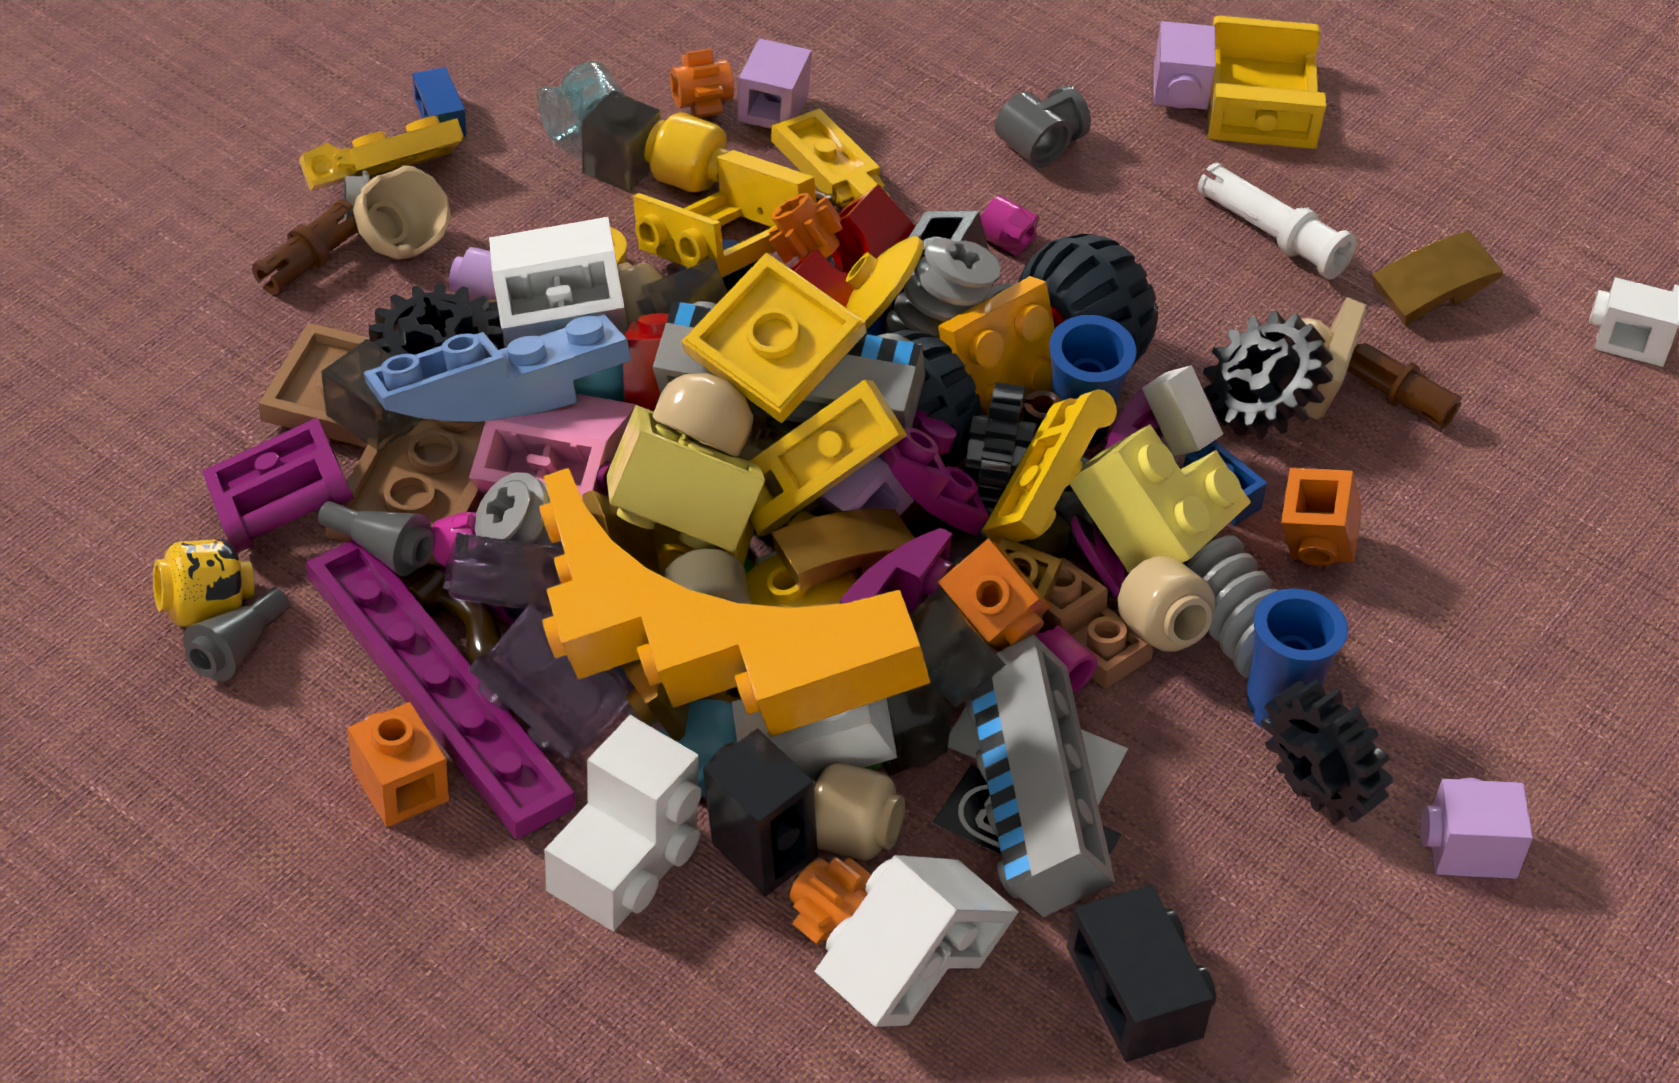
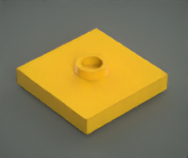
(774, 337)

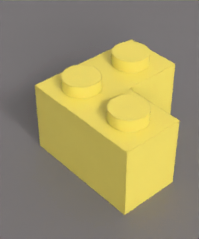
(681, 484)
(1151, 504)

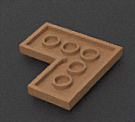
(413, 474)

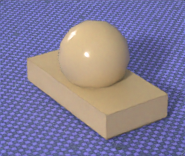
(1340, 341)

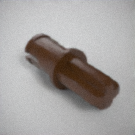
(1404, 385)

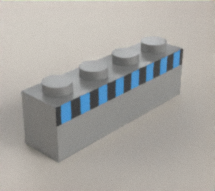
(888, 360)
(1039, 781)

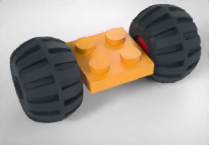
(1011, 331)

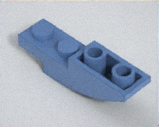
(480, 383)

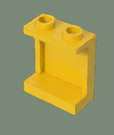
(1265, 83)

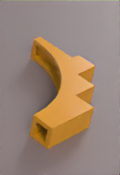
(784, 660)

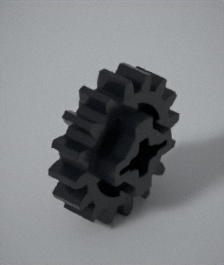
(431, 319)
(1268, 374)
(998, 443)
(1327, 750)

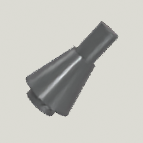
(394, 538)
(223, 642)

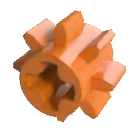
(702, 83)
(805, 227)
(827, 896)

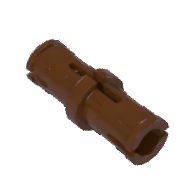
(306, 247)

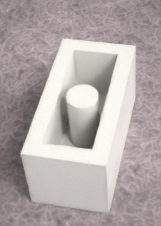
(1182, 411)

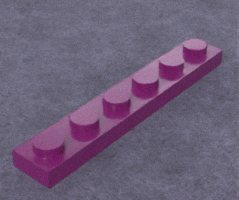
(436, 680)

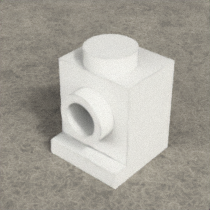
(1636, 321)

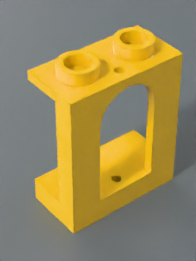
(694, 234)

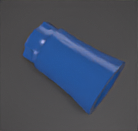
(1090, 356)
(1293, 641)

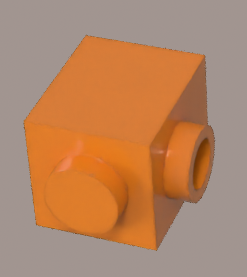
(1321, 516)
(995, 595)
(398, 764)

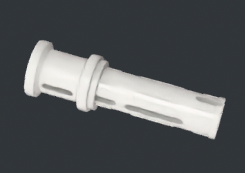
(1296, 230)

